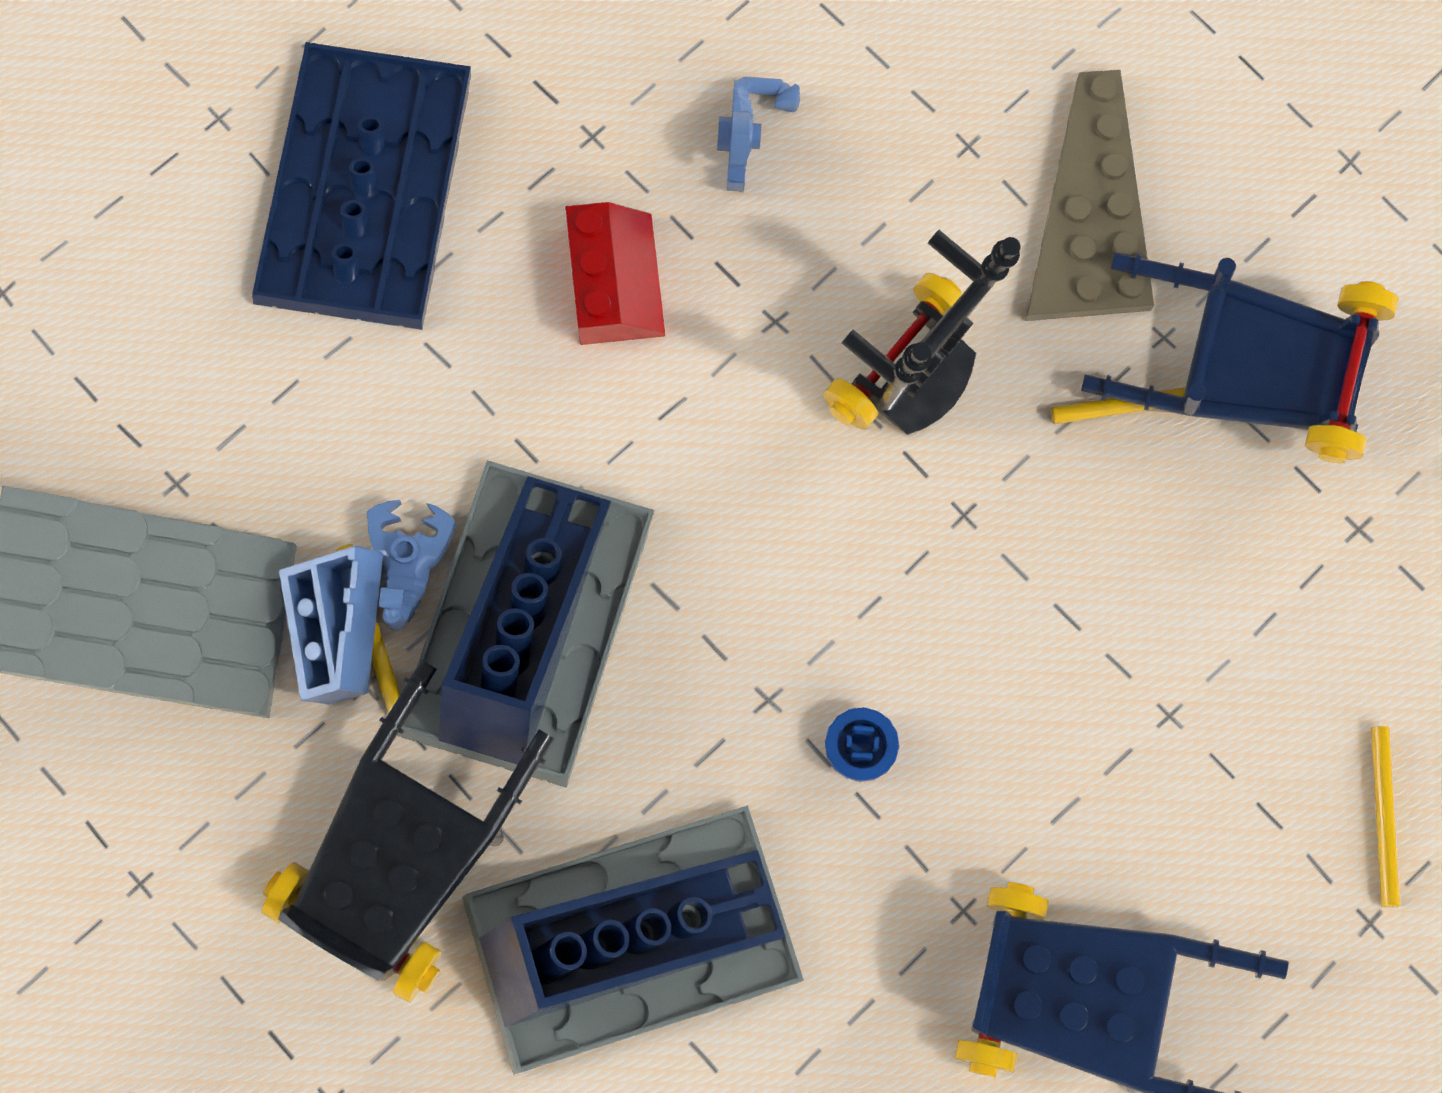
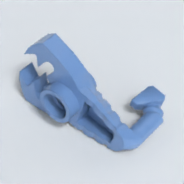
(739, 133)
(406, 559)

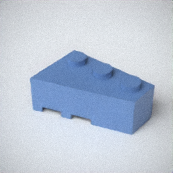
(333, 622)

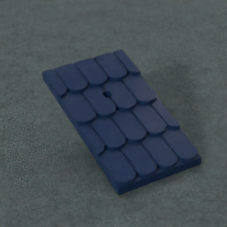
(362, 186)

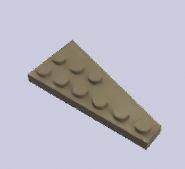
(1092, 212)

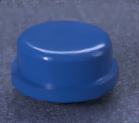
(861, 744)

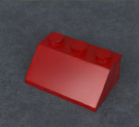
(614, 273)

